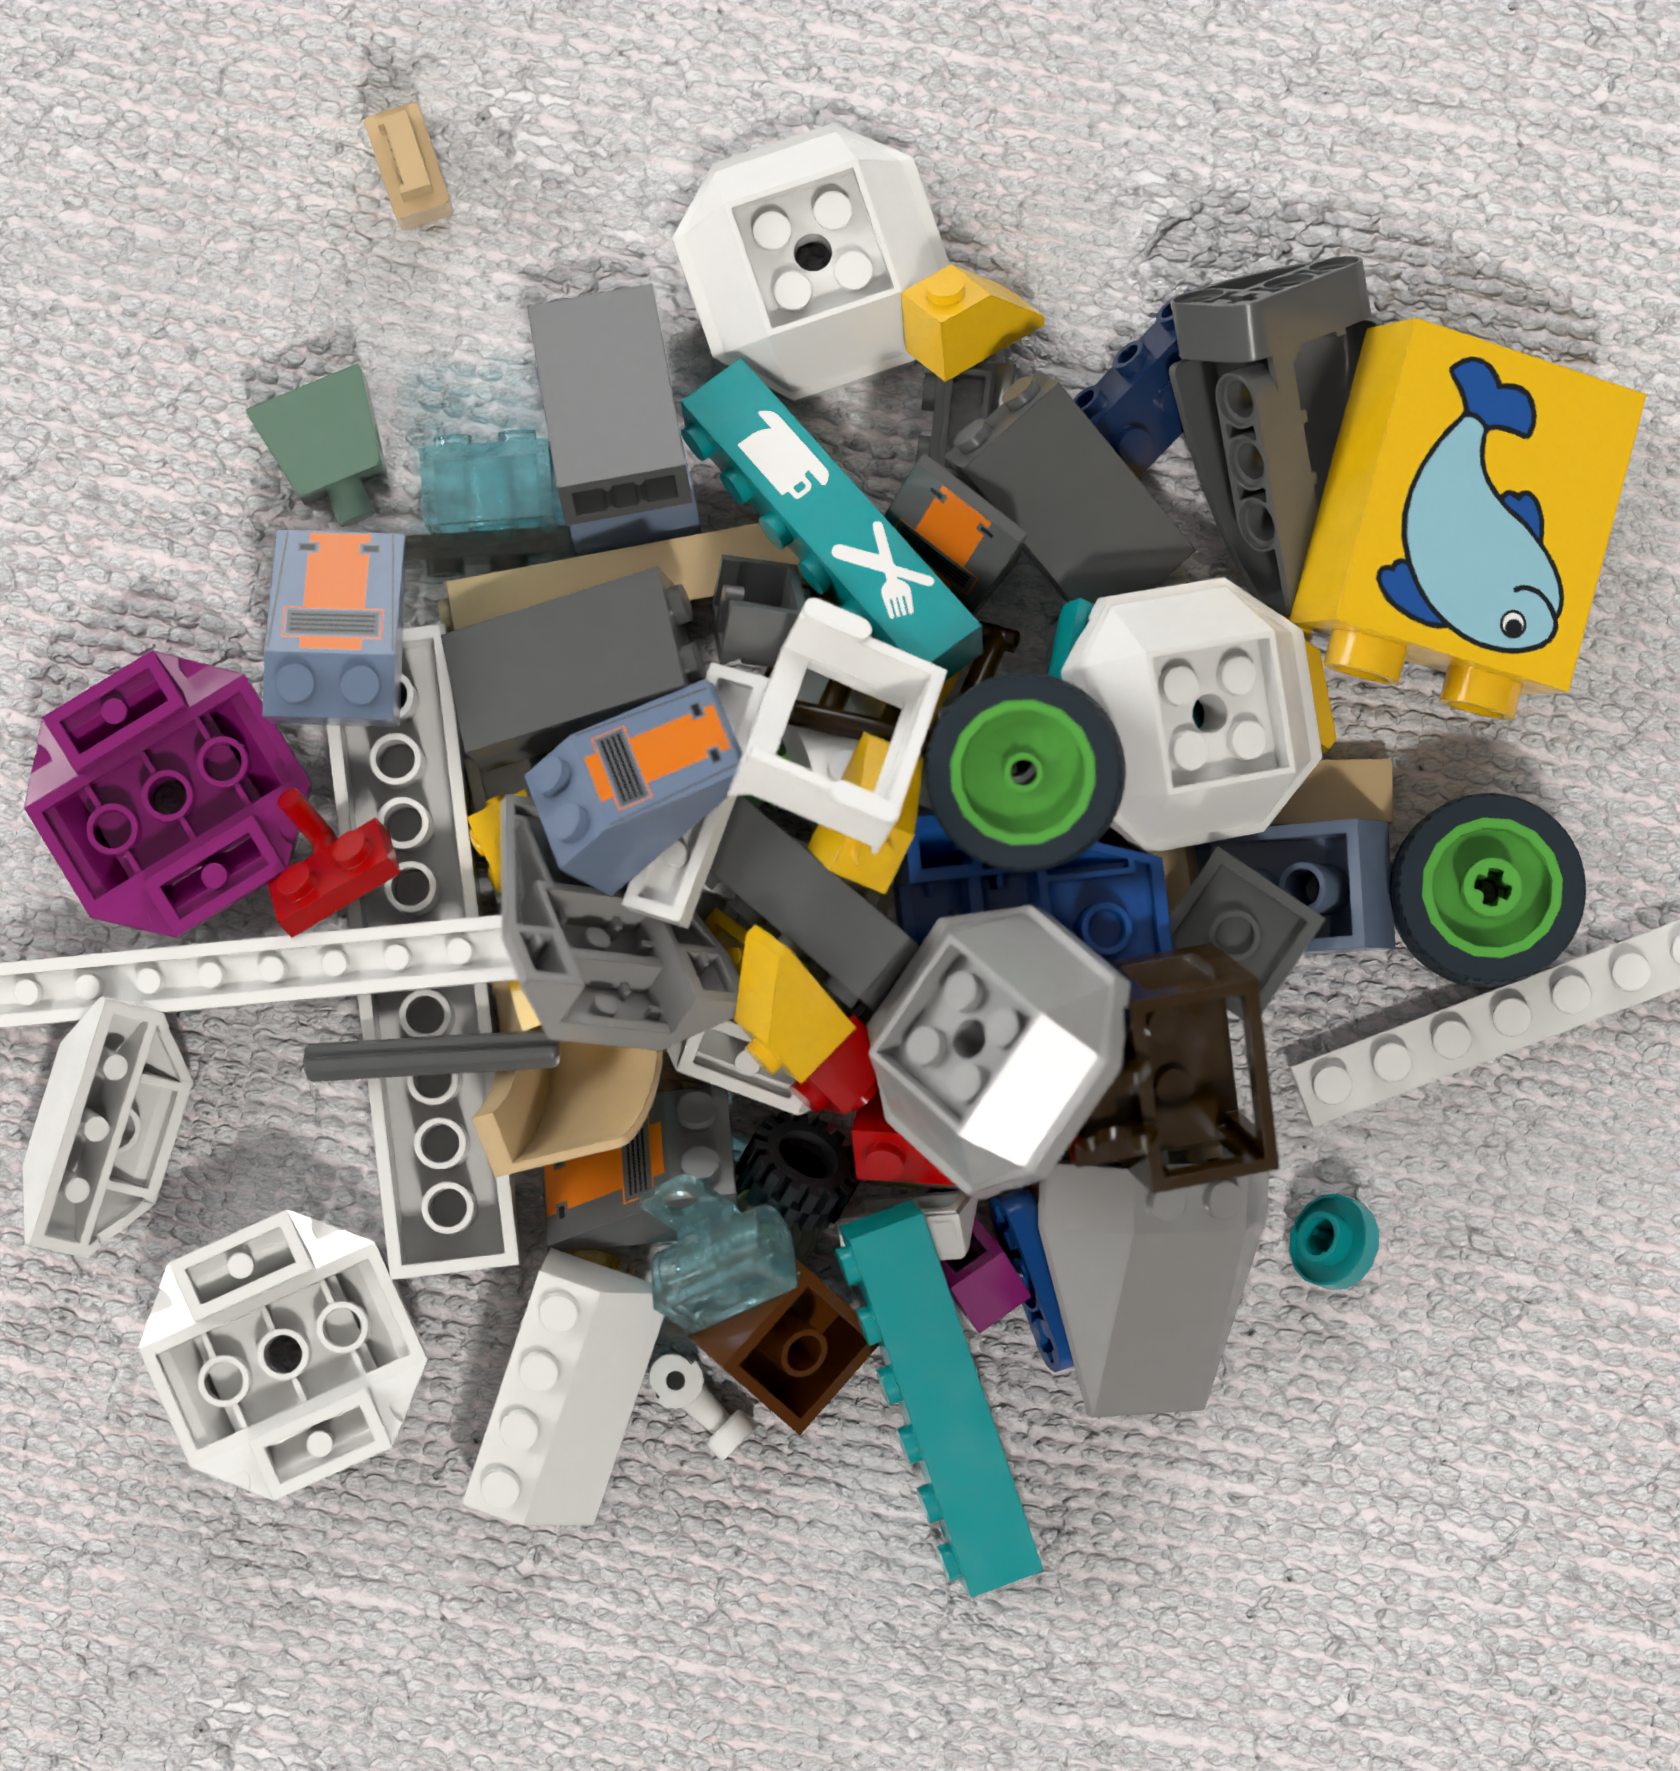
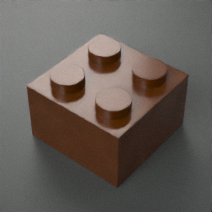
(791, 1349)

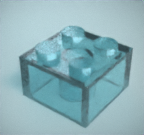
(488, 483)

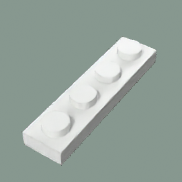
(675, 879)

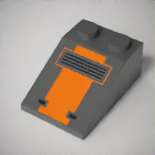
(956, 532)
(596, 1196)

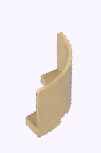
(567, 1111)

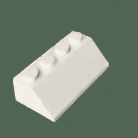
(565, 1395)

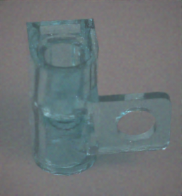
(721, 1256)

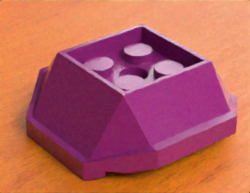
(99, 782)

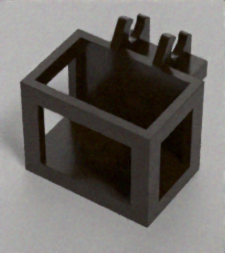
(1180, 1074)

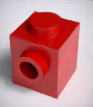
(844, 1078)

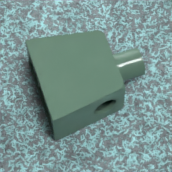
(326, 441)

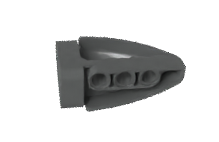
(1266, 403)

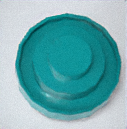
(1334, 1241)

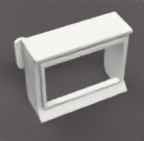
(842, 650)

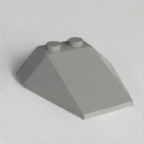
(592, 962)
(1147, 1280)

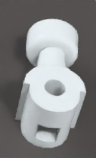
(682, 1386)

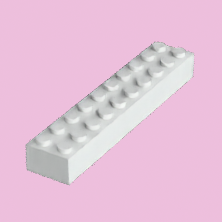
(433, 1174)

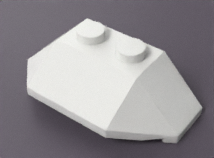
(103, 1128)

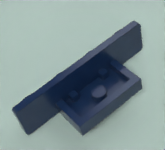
(1136, 399)

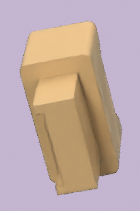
(408, 166)

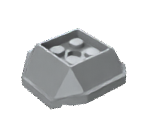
(1050, 1051)

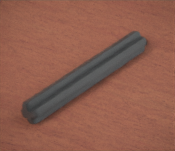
(430, 1055)

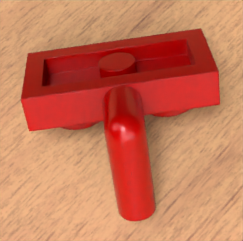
(335, 873)

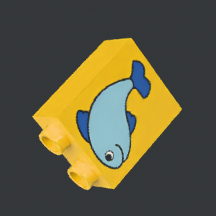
(1465, 516)

